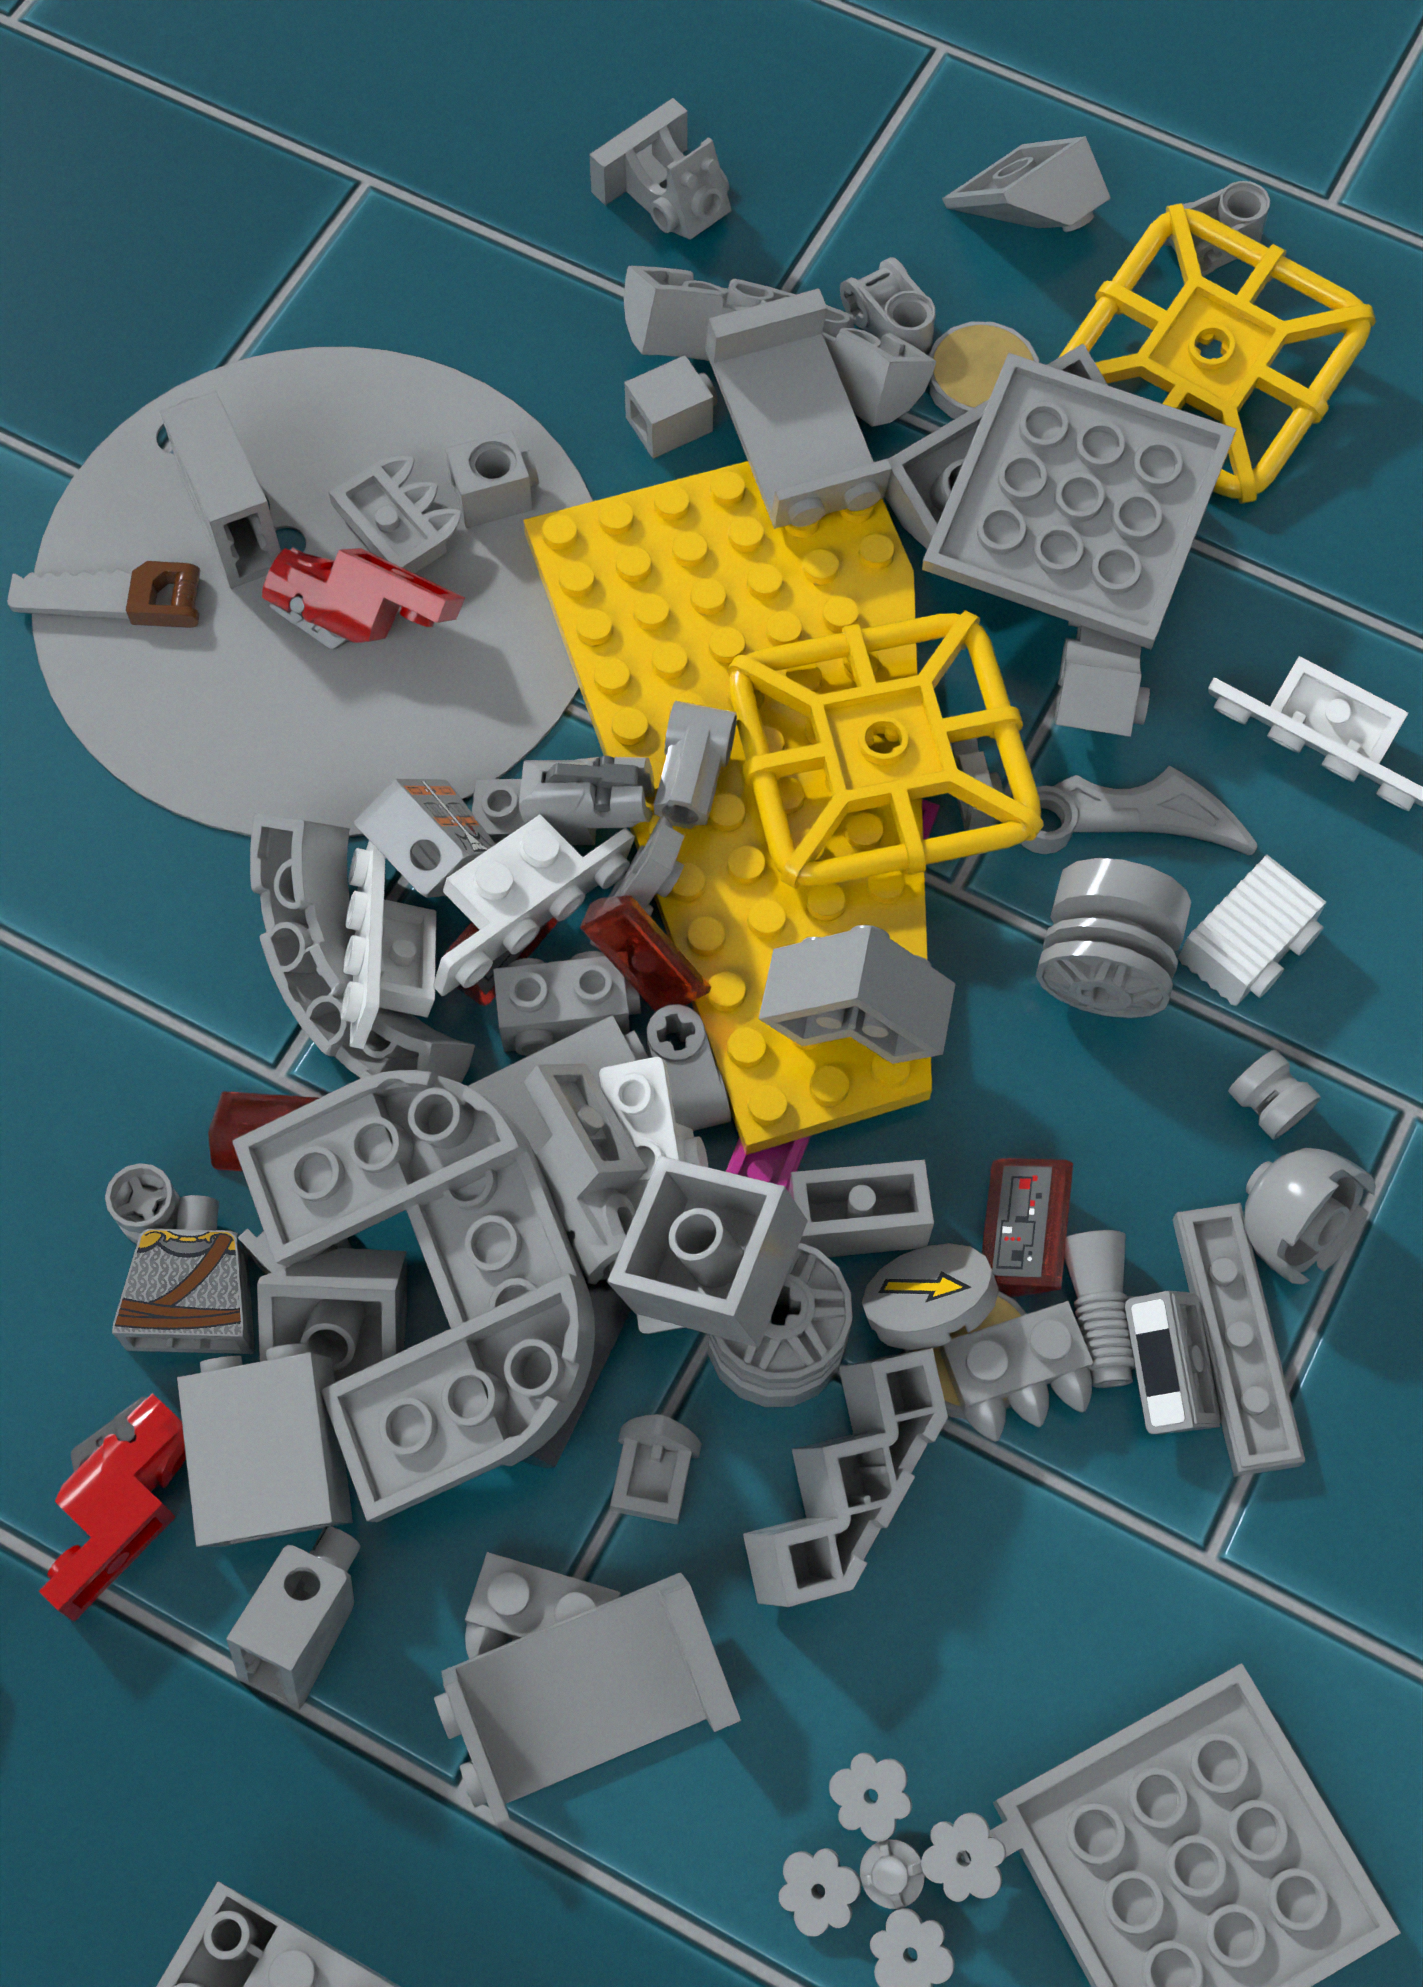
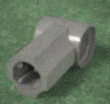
(695, 749)

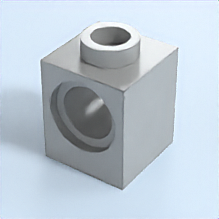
(485, 498)

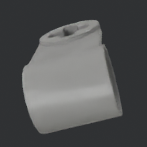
(1239, 206)
(891, 304)
(693, 1078)

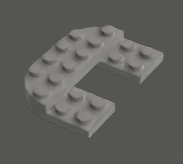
(495, 1255)

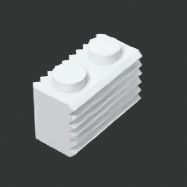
(1252, 931)

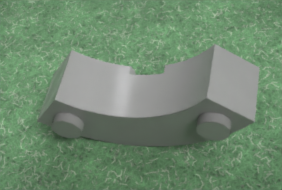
(1100, 683)

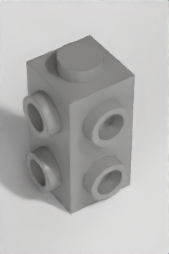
(557, 999)

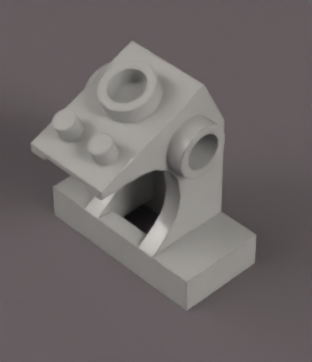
(694, 182)

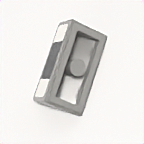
(1172, 1362)

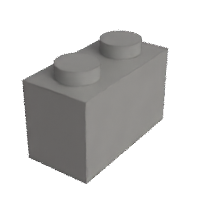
(865, 1207)

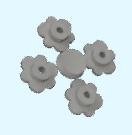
(892, 1873)

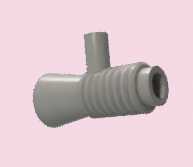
(1097, 1274)

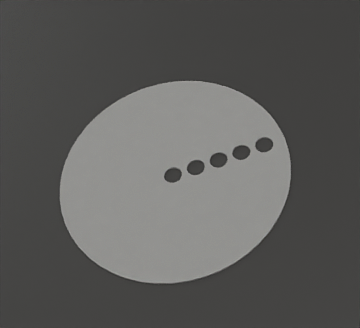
(246, 701)

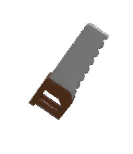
(113, 594)

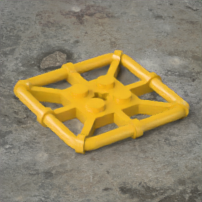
(1247, 335)
(867, 779)

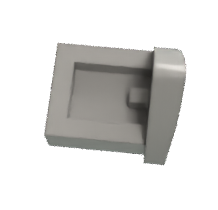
(653, 1468)

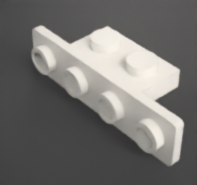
(1332, 719)
(520, 889)
(389, 953)
(644, 1106)

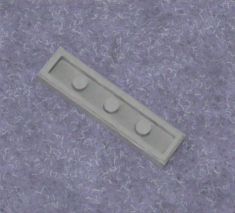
(1239, 1339)

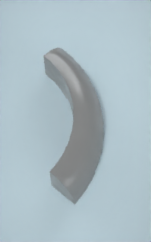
(671, 313)
(304, 908)

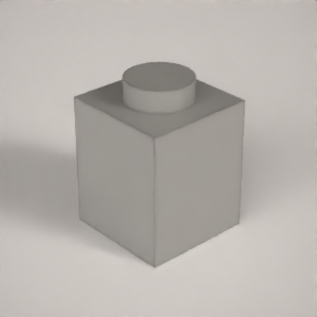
(670, 406)

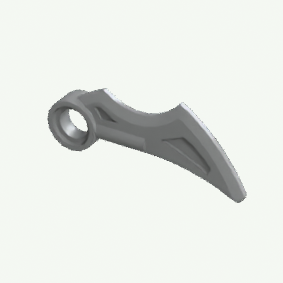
(1165, 805)

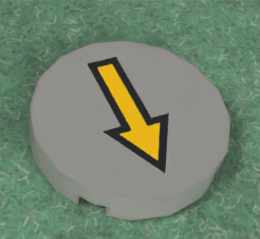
(929, 1295)

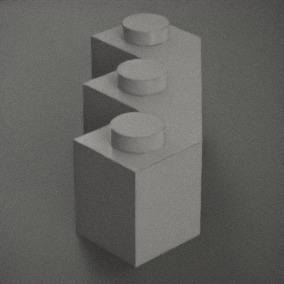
(851, 1481)

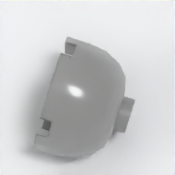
(1305, 1210)

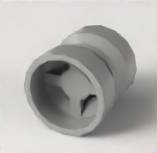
(1274, 1094)
(137, 1192)

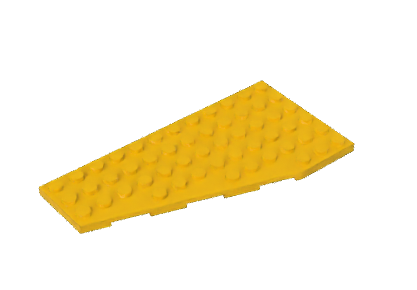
(652, 612)

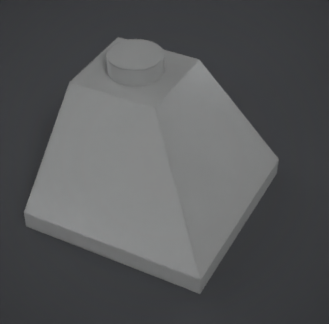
(1037, 186)
(339, 1305)

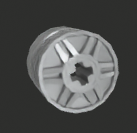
(1114, 938)
(805, 1352)

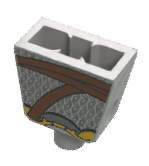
(187, 1287)

